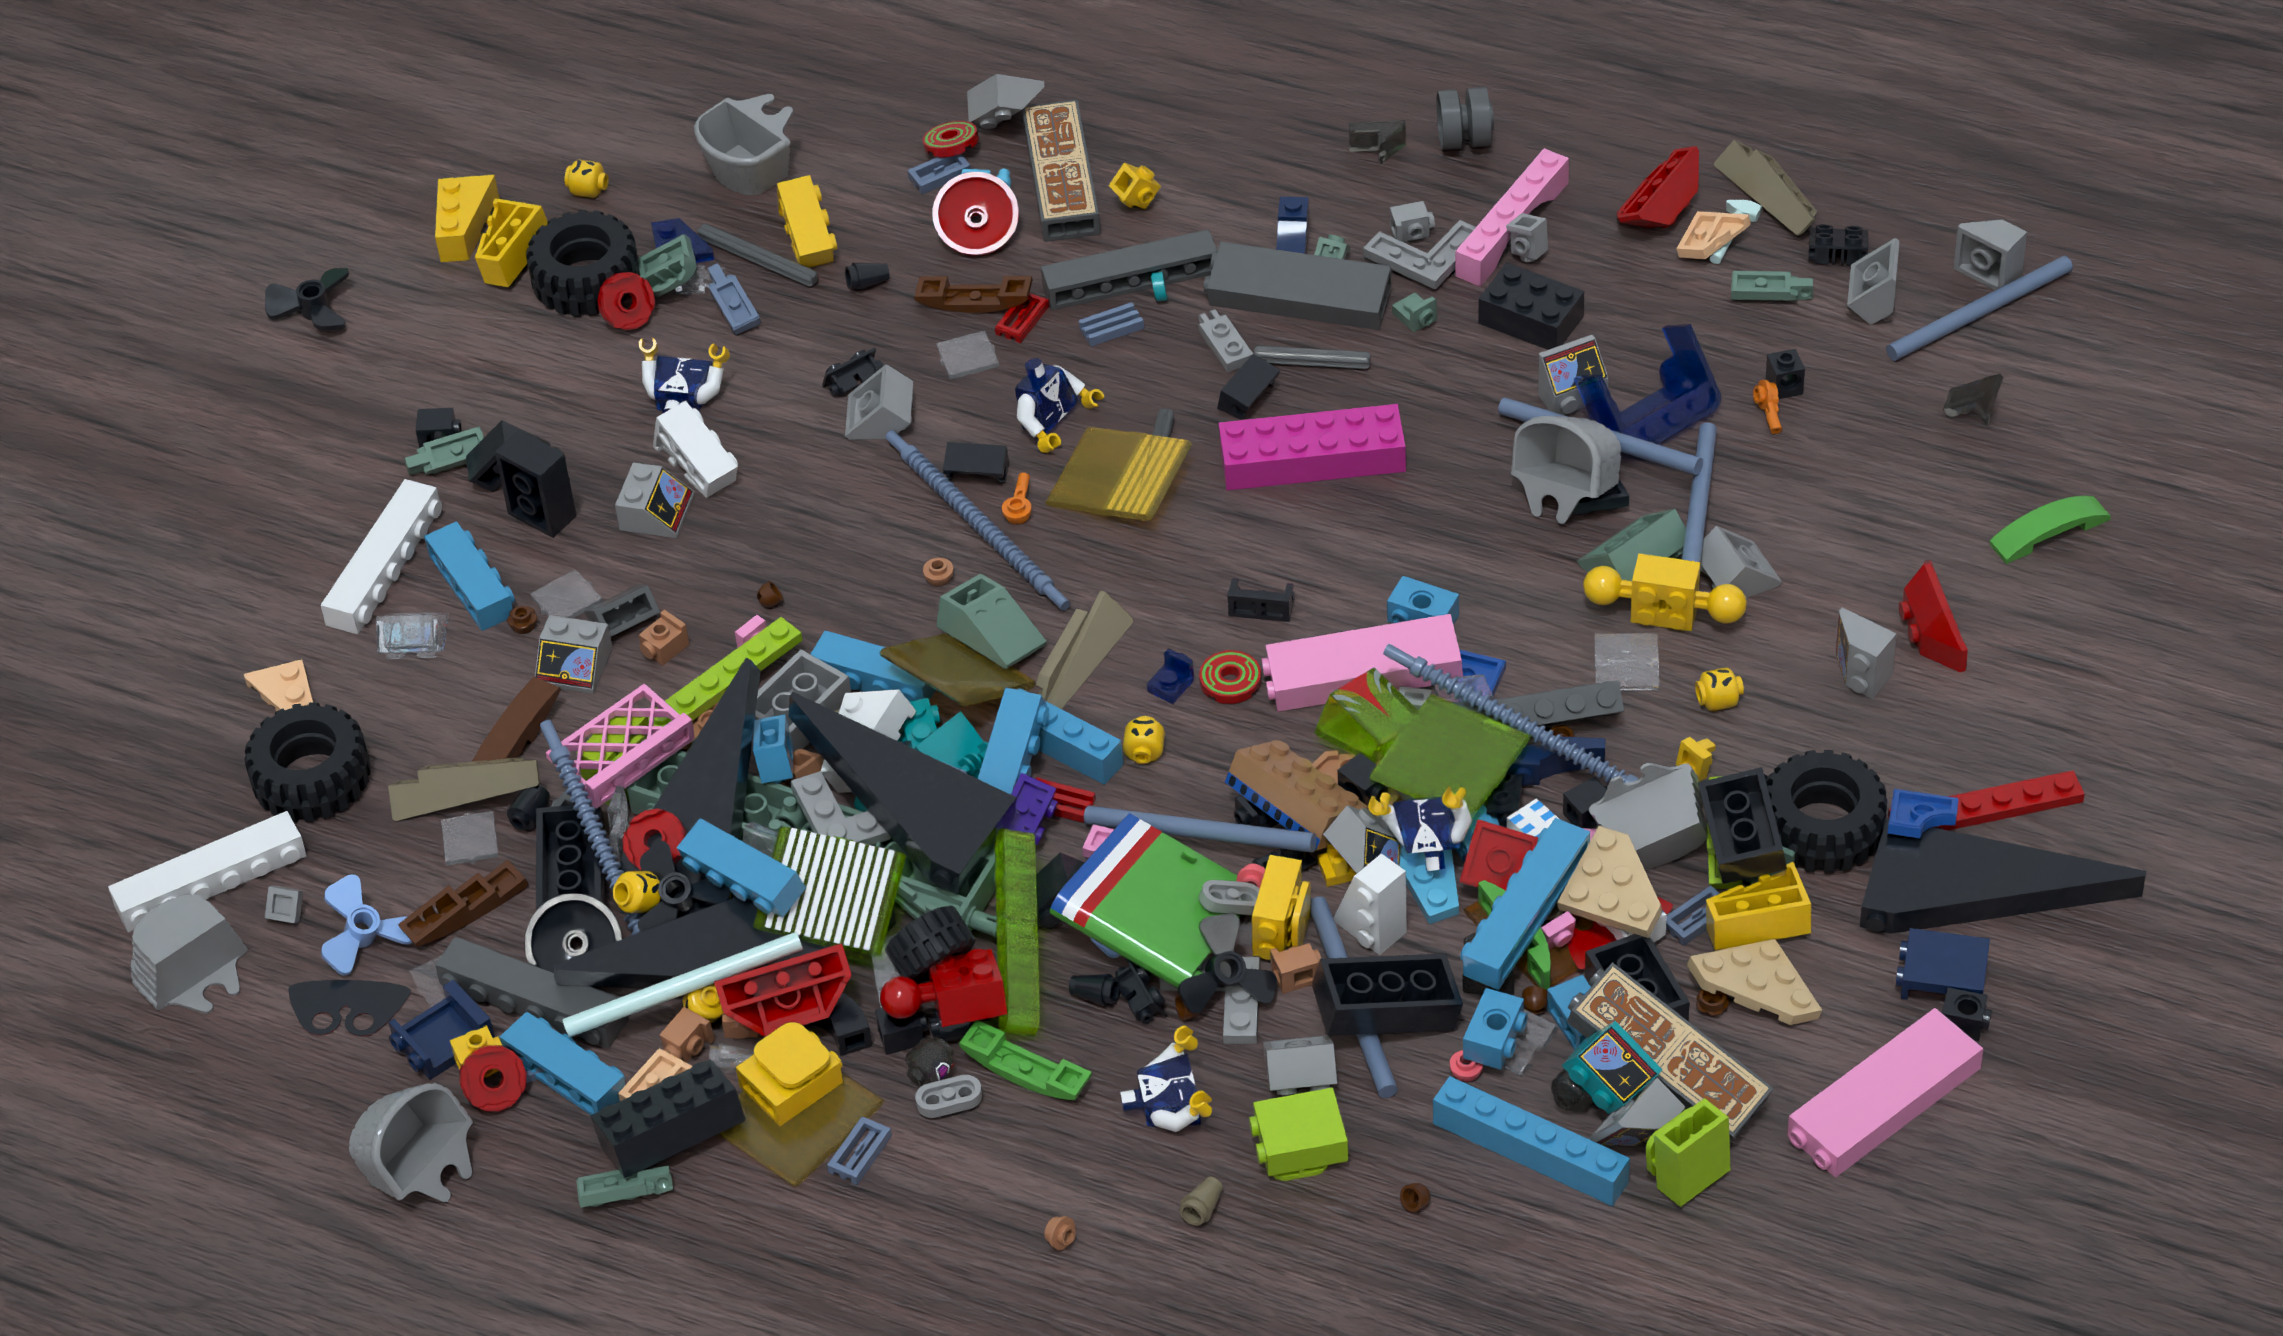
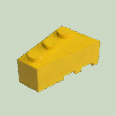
(461, 214)
(806, 221)
(504, 245)
(1760, 912)

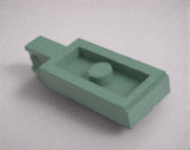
(1770, 286)
(444, 452)
(612, 1186)

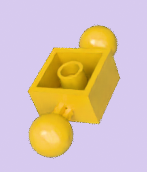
(1665, 593)

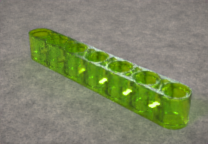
(1017, 930)

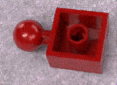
(961, 986)

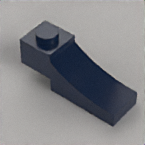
(1293, 224)
(1539, 763)

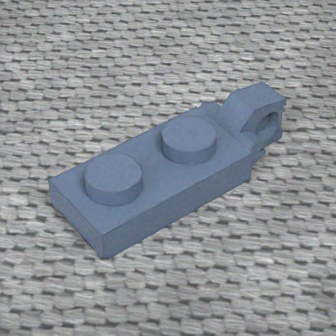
(732, 301)

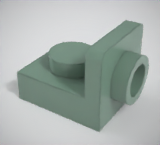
(1332, 247)
(1415, 311)

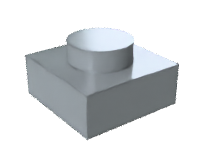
(283, 904)

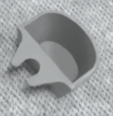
(745, 144)
(1564, 460)
(1656, 811)
(184, 951)
(410, 1139)

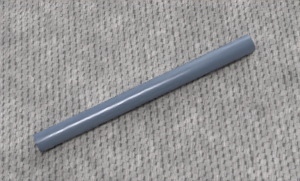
(1979, 308)
(1629, 444)
(1699, 494)
(1207, 829)
(1369, 1043)

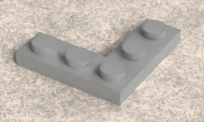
(1420, 266)
(826, 816)
(1239, 1006)

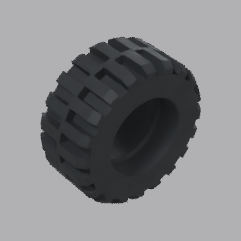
(573, 240)
(302, 733)
(1834, 781)

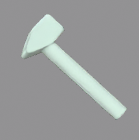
(1737, 207)

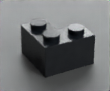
(482, 460)
(1050, 882)

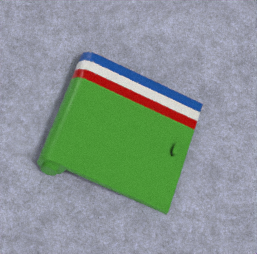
(1143, 900)

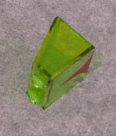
(1365, 716)

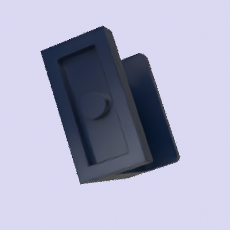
(1942, 962)
(429, 1034)

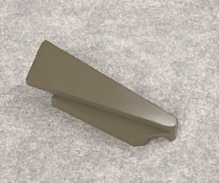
(1767, 184)
(1082, 649)
(458, 784)

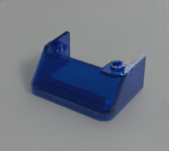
(1685, 398)

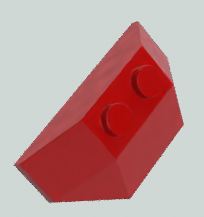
(1664, 191)
(1931, 620)
(786, 991)

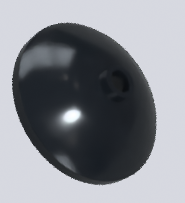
(561, 921)

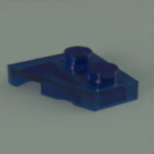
(667, 230)

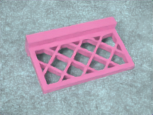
(636, 758)

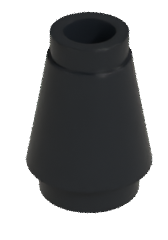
(864, 275)
(1096, 988)

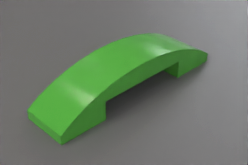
(2045, 522)
(1538, 951)
(1021, 1066)

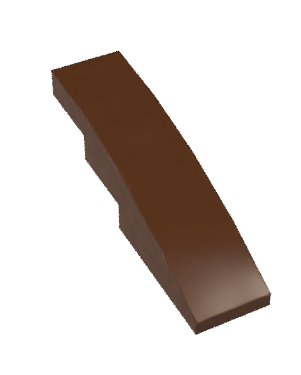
(519, 721)
(458, 908)

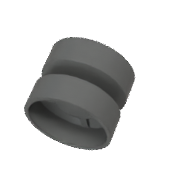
(1457, 118)

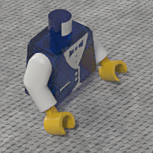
(681, 379)
(1046, 398)
(1426, 823)
(1168, 1088)

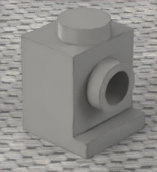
(1411, 221)
(1528, 237)

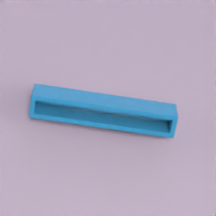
(1525, 904)
(1531, 1141)

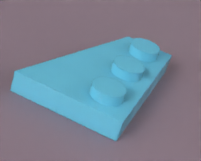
(1432, 890)

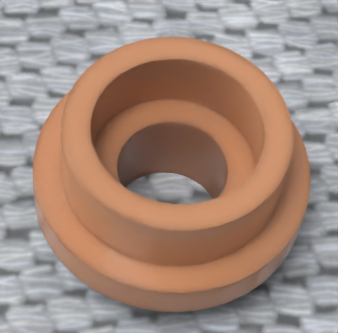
(938, 571)
(1060, 1232)

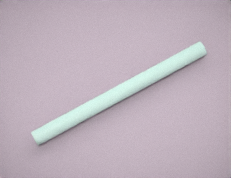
(682, 984)

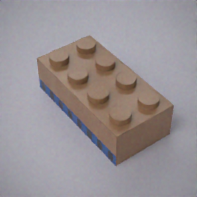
(1289, 788)

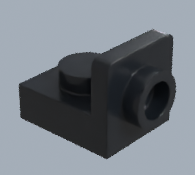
(1250, 814)

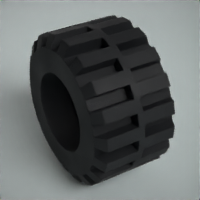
(928, 942)

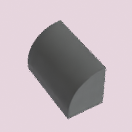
(624, 609)

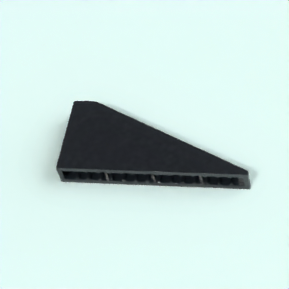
(714, 772)
(926, 806)
(1972, 878)
(672, 949)

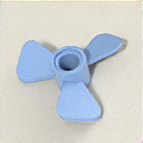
(346, 899)

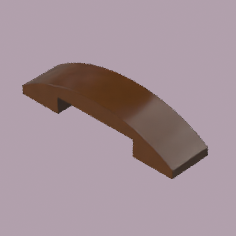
(939, 294)

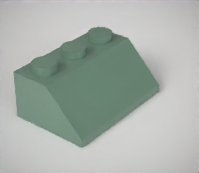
(1650, 534)

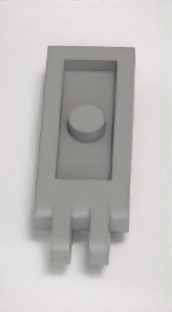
(1224, 340)

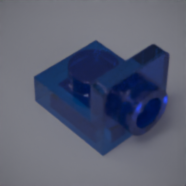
(1172, 677)

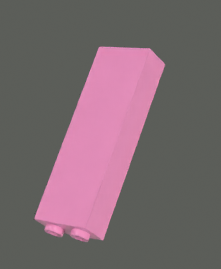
(1313, 667)
(1884, 1092)

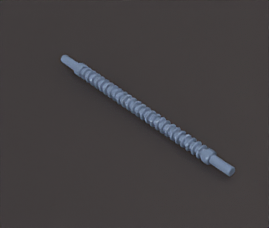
(1042, 583)
(1419, 667)
(560, 755)

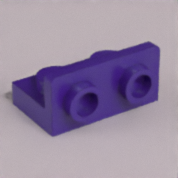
(1033, 804)

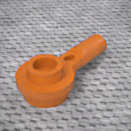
(1767, 398)
(1018, 508)

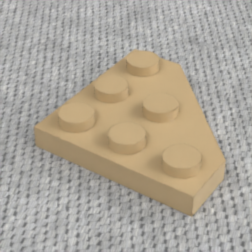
(1612, 886)
(1758, 978)

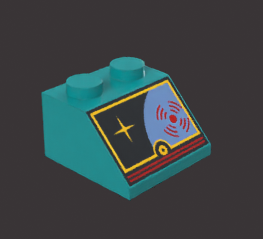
(1611, 1067)

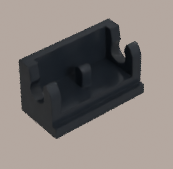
(1246, 386)
(976, 459)
(1260, 603)

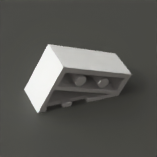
(695, 449)
(878, 710)
(1375, 905)

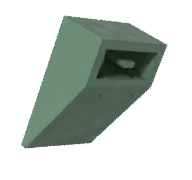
(988, 621)

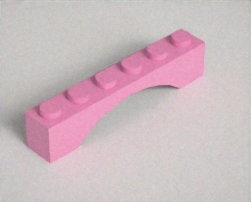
(1484, 246)

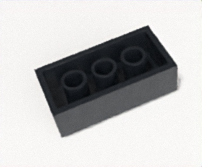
(565, 856)
(1387, 994)
(667, 1118)

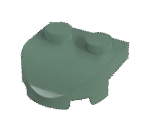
(668, 265)

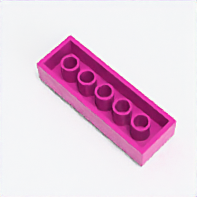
(1312, 447)

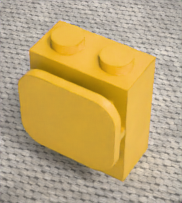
(1280, 907)
(789, 1072)

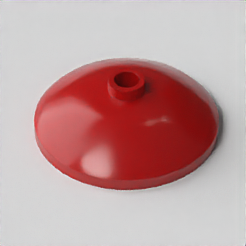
(972, 196)

